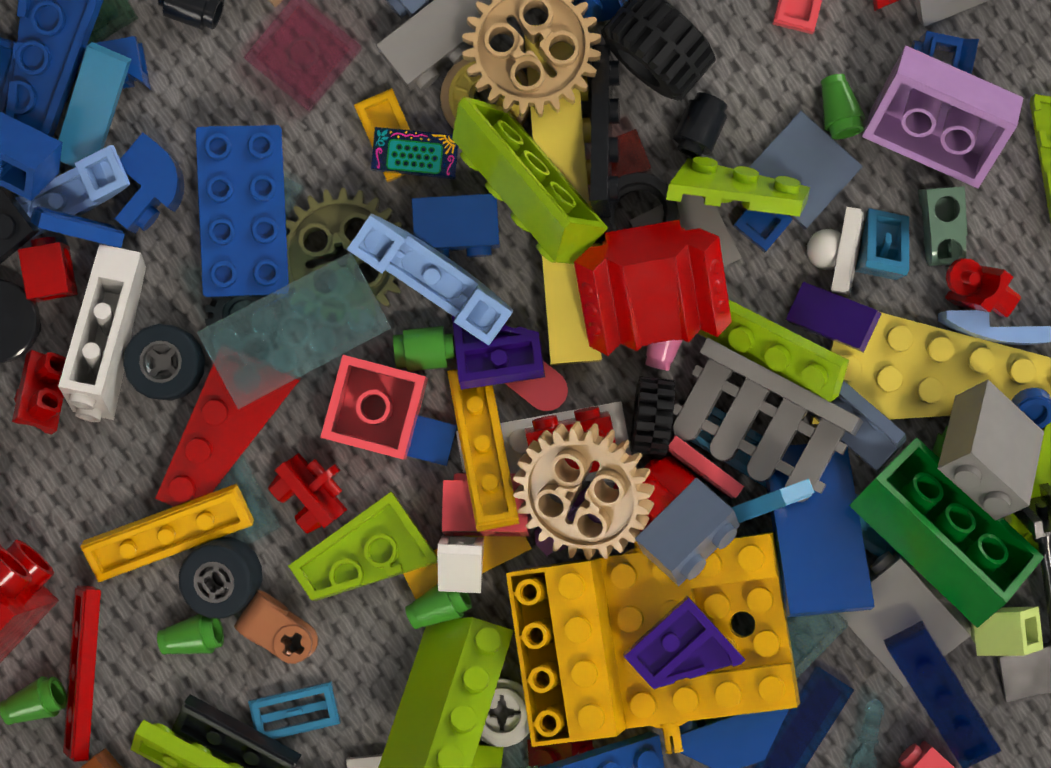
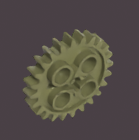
(334, 218)

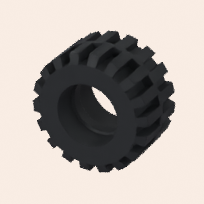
(659, 46)

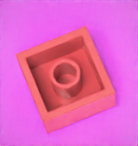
(374, 407)

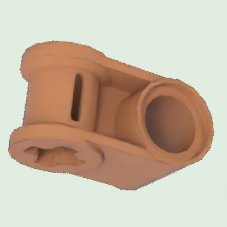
(269, 625)

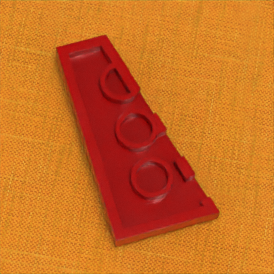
(215, 439)

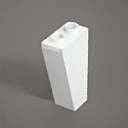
(102, 333)

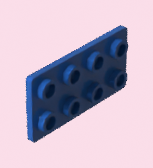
(241, 210)

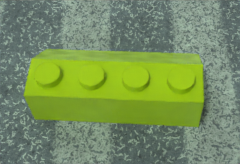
(526, 181)
(447, 695)

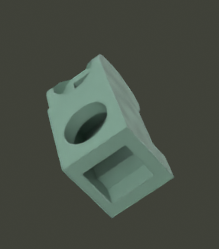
(944, 224)

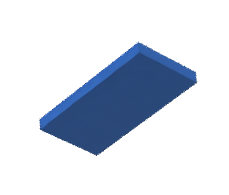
(821, 544)

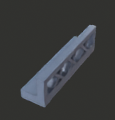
(877, 437)

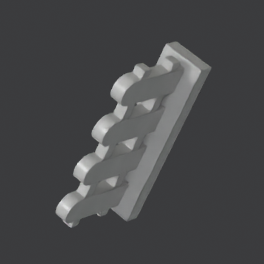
(748, 402)

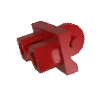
(980, 287)
(38, 396)
(313, 488)

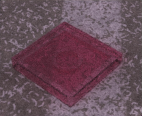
(303, 53)

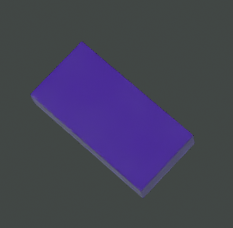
(833, 316)

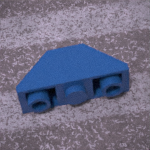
(731, 739)

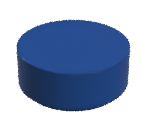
(1035, 404)

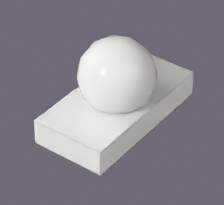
(832, 250)

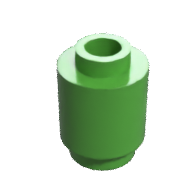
(423, 348)

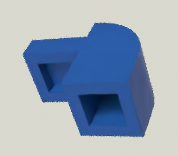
(159, 181)

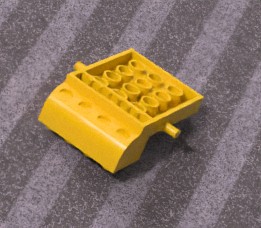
(586, 613)

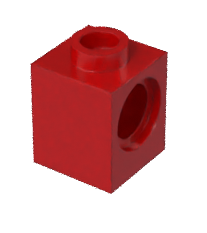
(47, 270)

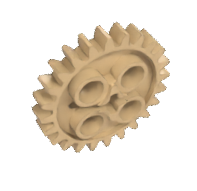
(499, 69)
(619, 510)

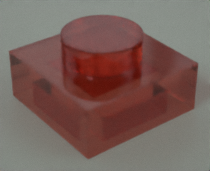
(632, 155)

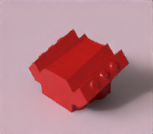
(652, 286)

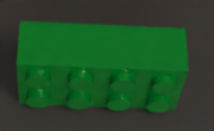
(946, 534)

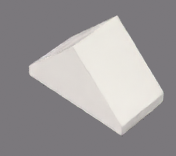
(460, 564)

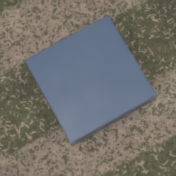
(813, 159)

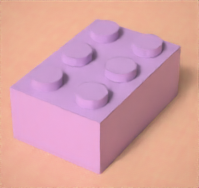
(943, 117)

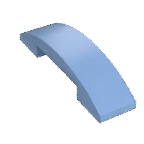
(83, 187)
(431, 275)
(977, 324)

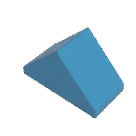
(884, 245)

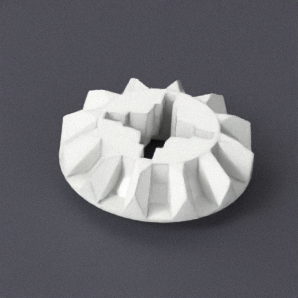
(516, 725)

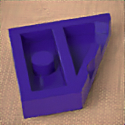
(509, 358)
(681, 647)

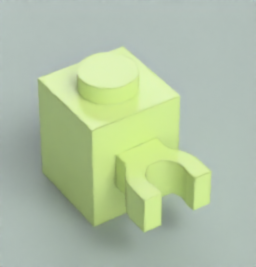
(1009, 632)

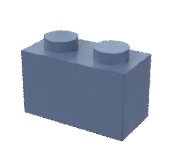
(688, 532)

